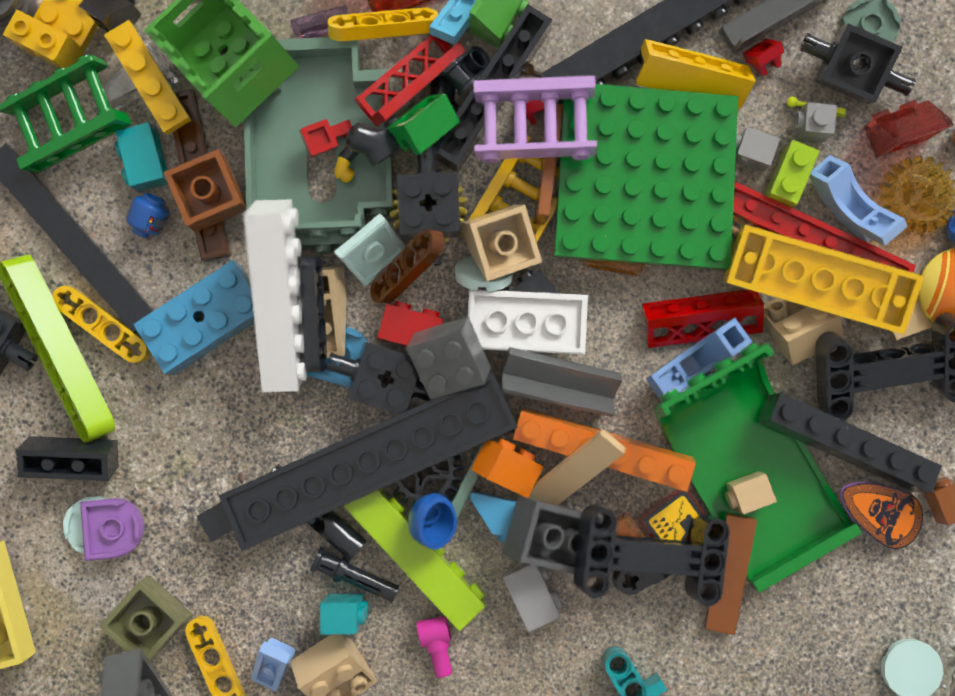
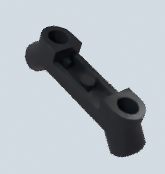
(381, 144)

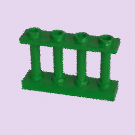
(84, 133)

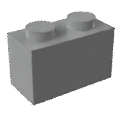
(532, 596)

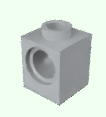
(755, 149)

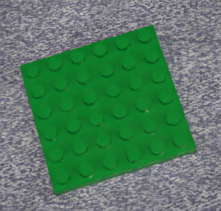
(656, 182)

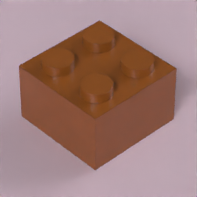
(205, 190)

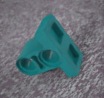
(628, 674)

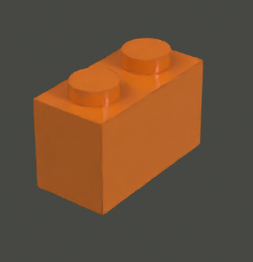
(506, 467)

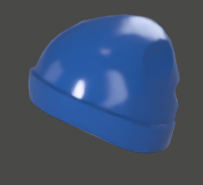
(432, 521)

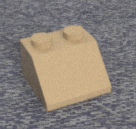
(502, 241)

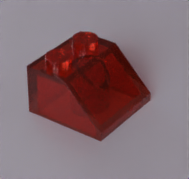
(905, 127)

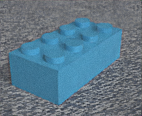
(175, 330)

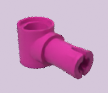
(435, 636)

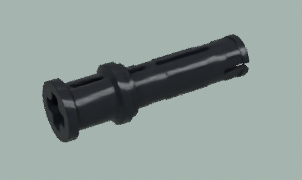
(340, 570)

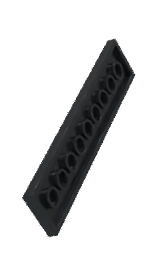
(366, 462)

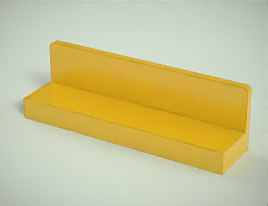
(690, 71)

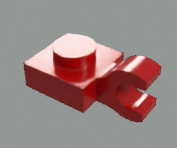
(322, 138)

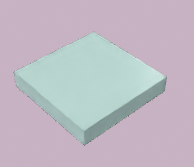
(370, 249)

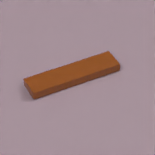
(546, 179)
(725, 614)

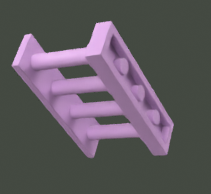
(549, 92)

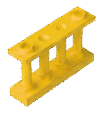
(508, 178)

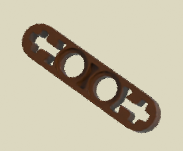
(426, 247)

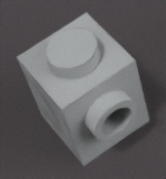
(815, 122)

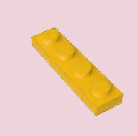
(147, 77)

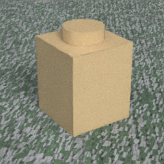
(750, 492)

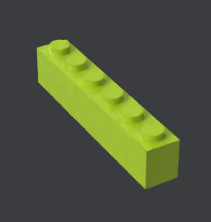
(425, 566)

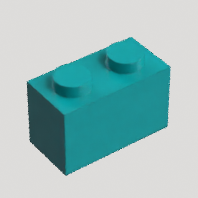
(141, 156)
(343, 613)

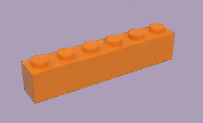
(638, 459)

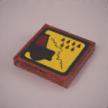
(672, 516)

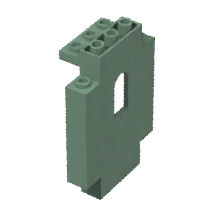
(277, 155)

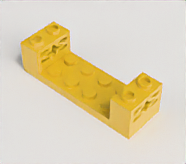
(54, 34)
(823, 279)

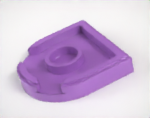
(110, 528)

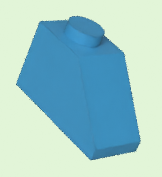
(495, 512)

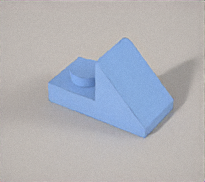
(272, 663)

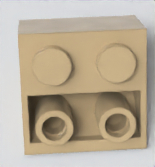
(798, 327)
(332, 668)

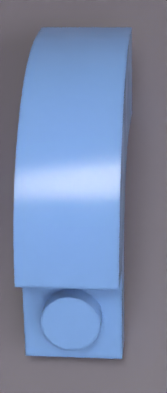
(851, 206)

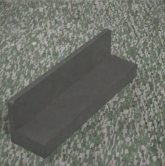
(763, 21)
(559, 381)

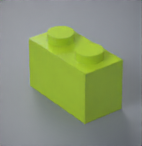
(791, 173)

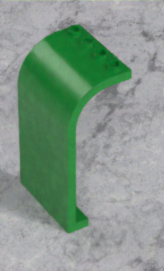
(720, 429)

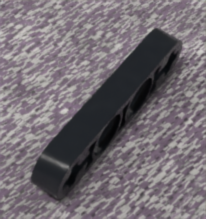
(313, 313)

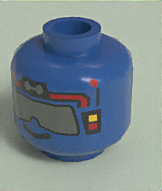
(147, 215)

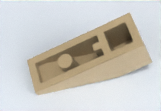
(335, 309)

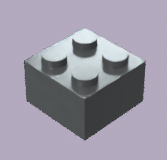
(449, 358)

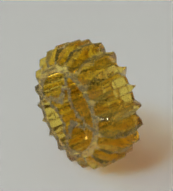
(902, 178)

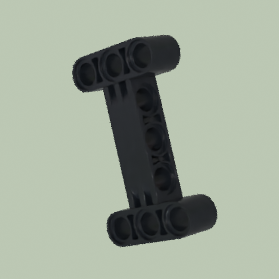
(883, 367)
(652, 555)

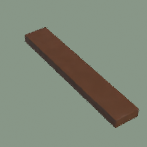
(192, 144)

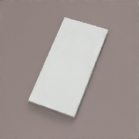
(529, 321)

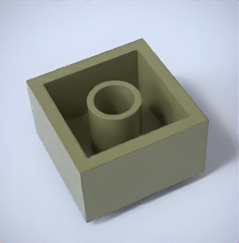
(146, 618)

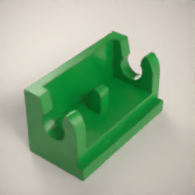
(424, 123)

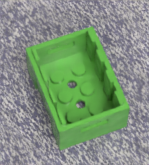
(230, 81)

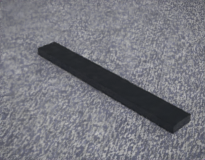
(72, 240)

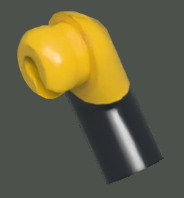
(342, 165)

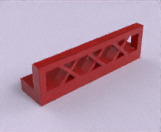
(415, 86)
(704, 312)

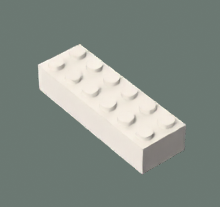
(276, 293)

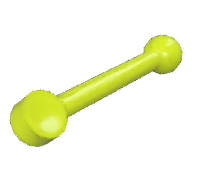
(793, 102)

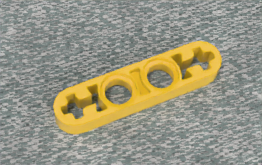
(381, 24)
(102, 323)
(224, 666)

